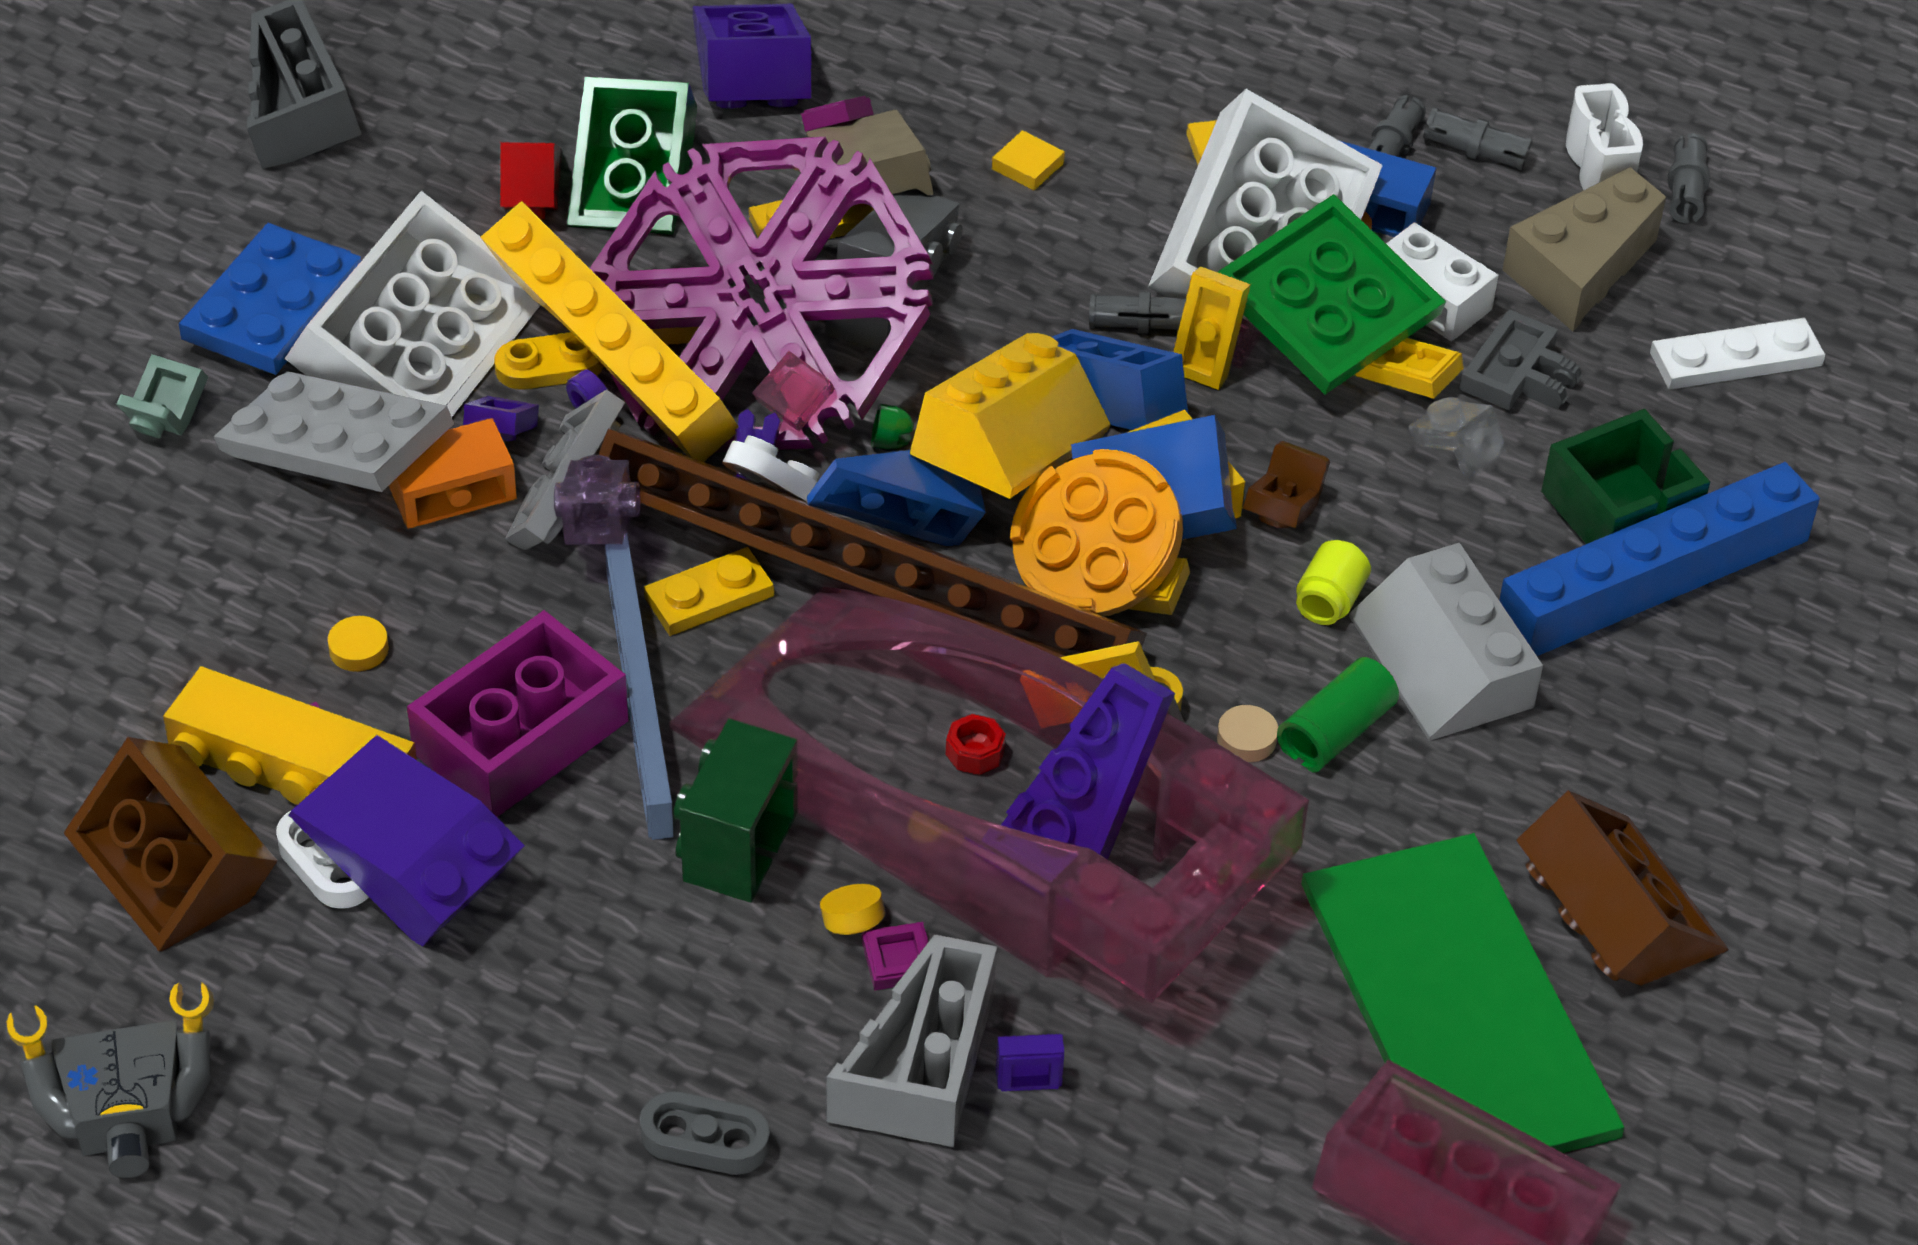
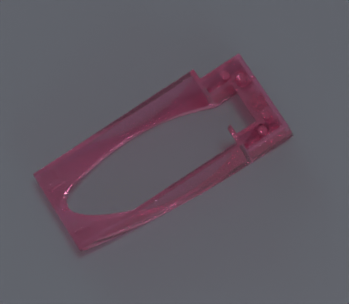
(1007, 884)

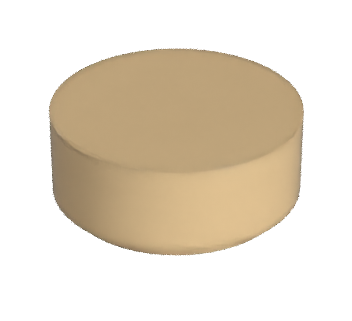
(1248, 732)

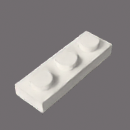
(1737, 353)

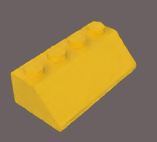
(1010, 416)

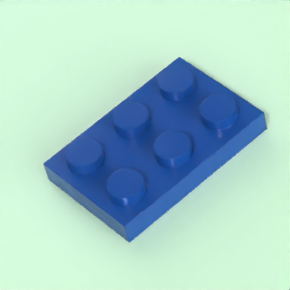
(267, 297)

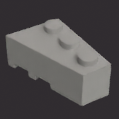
(921, 1050)

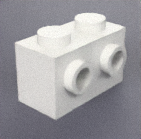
(1455, 276)

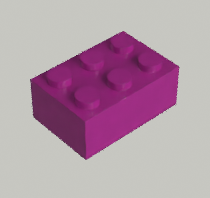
(519, 713)

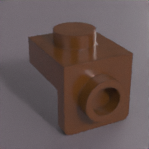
(1289, 487)

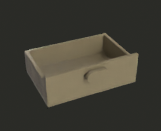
(889, 145)

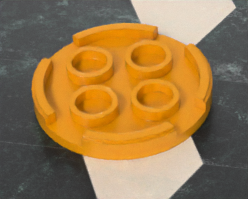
(1098, 531)

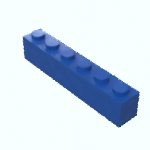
(1660, 558)

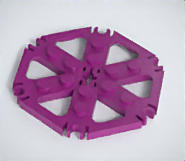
(788, 254)

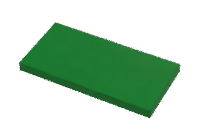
(1460, 989)

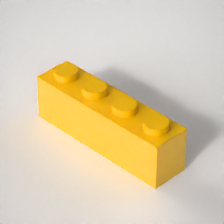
(265, 734)

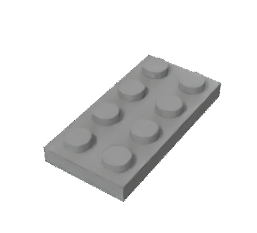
(334, 430)

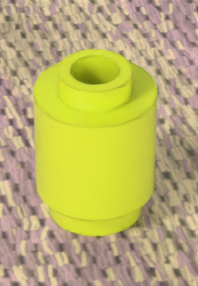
(1332, 582)

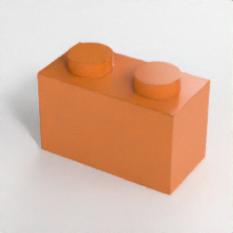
(456, 475)

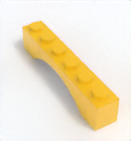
(611, 332)

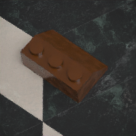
(167, 842)
(1616, 891)

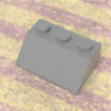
(1448, 643)

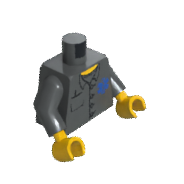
(120, 1084)

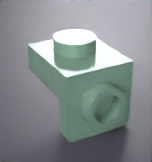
(164, 397)

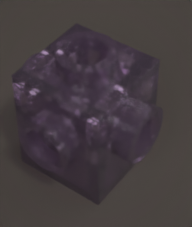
(596, 501)

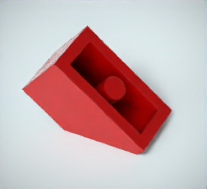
(530, 175)

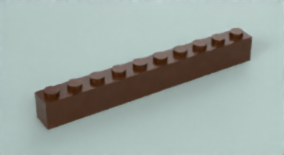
(857, 551)

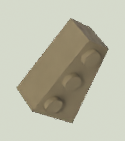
(1584, 244)

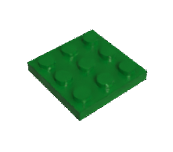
(1332, 294)

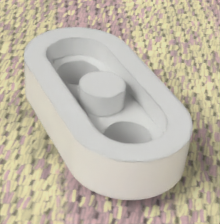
(758, 462)
(316, 867)

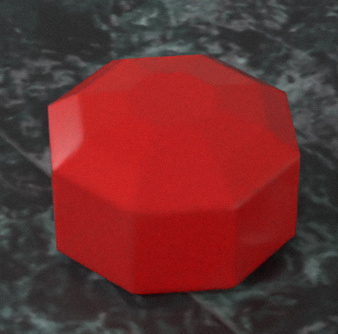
(975, 744)

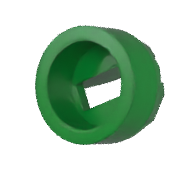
(891, 428)

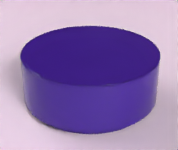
(583, 387)

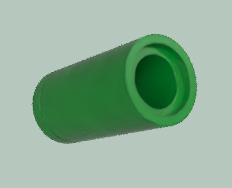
(1338, 713)

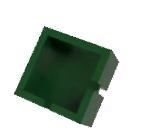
(1616, 475)
(736, 803)

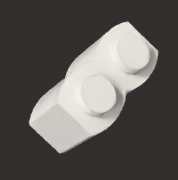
(1601, 134)

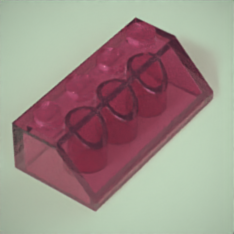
(1454, 1172)

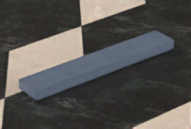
(640, 692)

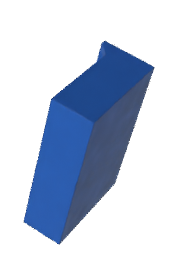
(1192, 462)

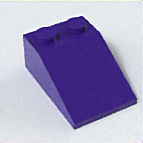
(753, 54)
(406, 837)

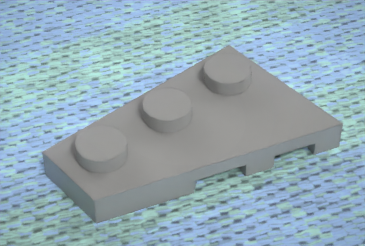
(583, 436)

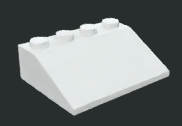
(1253, 182)
(417, 313)

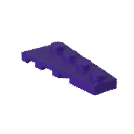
(1097, 766)

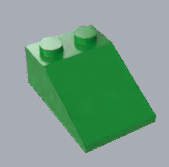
(621, 140)

